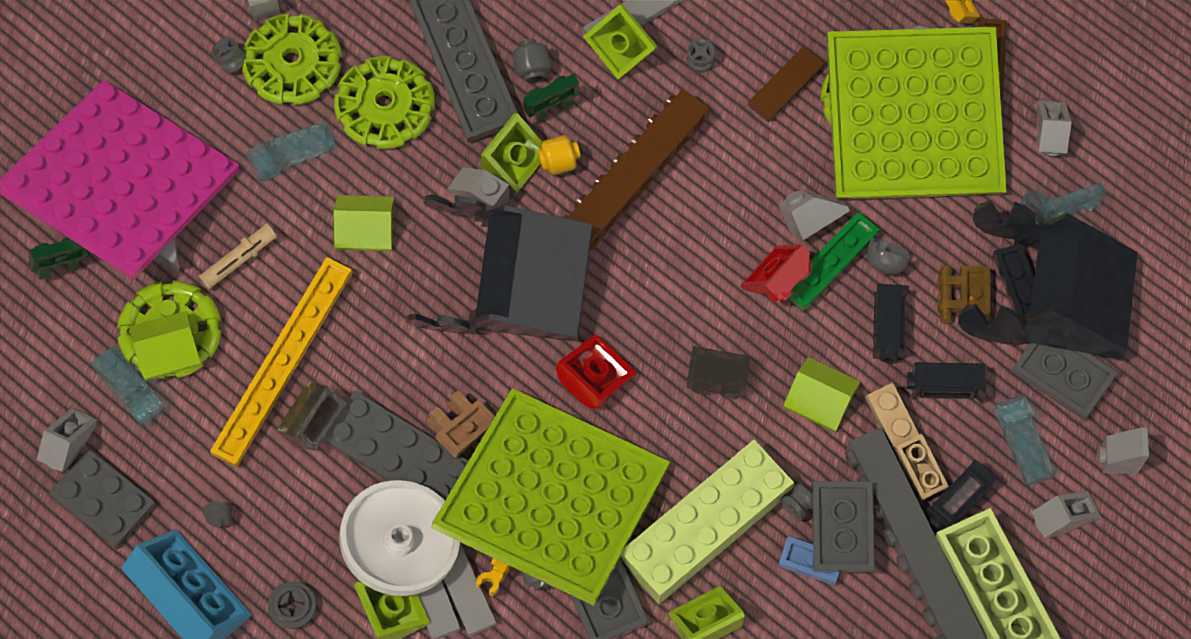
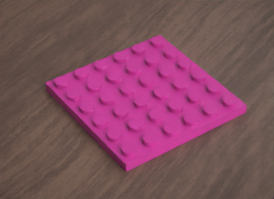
(117, 179)

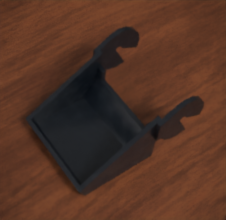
(528, 275)
(1078, 287)

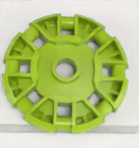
(293, 74)
(387, 117)
(184, 295)

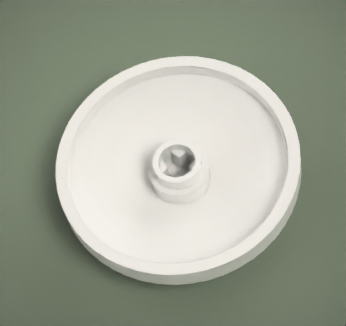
(391, 540)

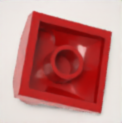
(780, 272)
(593, 372)

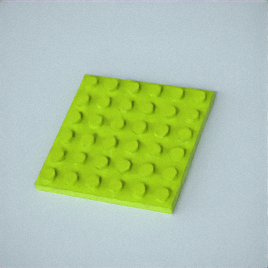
(916, 113)
(551, 496)

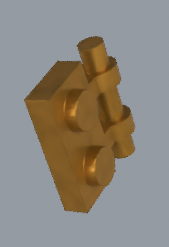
(974, 288)

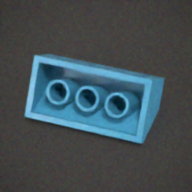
(184, 588)

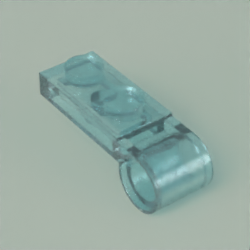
(272, 156)
(1085, 198)
(128, 386)
(1023, 440)

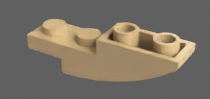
(906, 442)

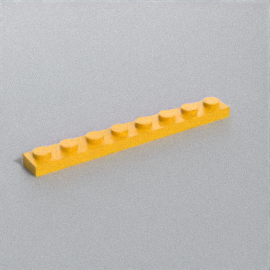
(281, 362)

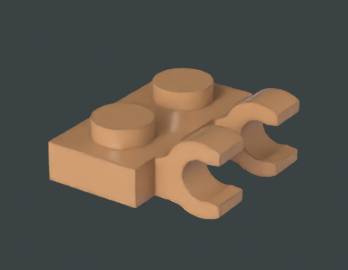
(464, 429)

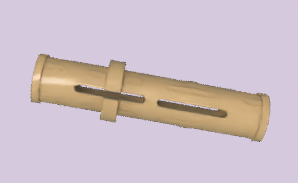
(236, 257)

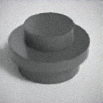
(217, 514)

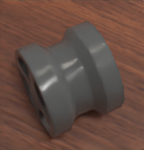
(700, 48)
(228, 54)
(798, 502)

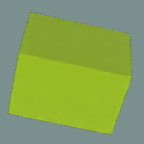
(620, 41)
(513, 153)
(363, 223)
(165, 346)
(821, 394)
(390, 614)
(708, 616)

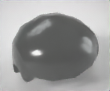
(887, 257)

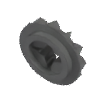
(281, 597)

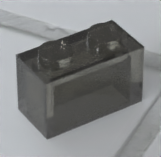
(718, 372)
(311, 416)

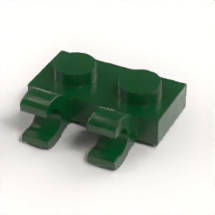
(558, 92)
(47, 255)

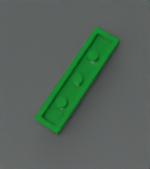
(834, 259)

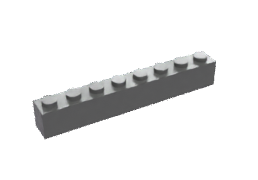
(912, 538)

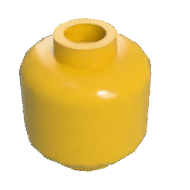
(558, 155)

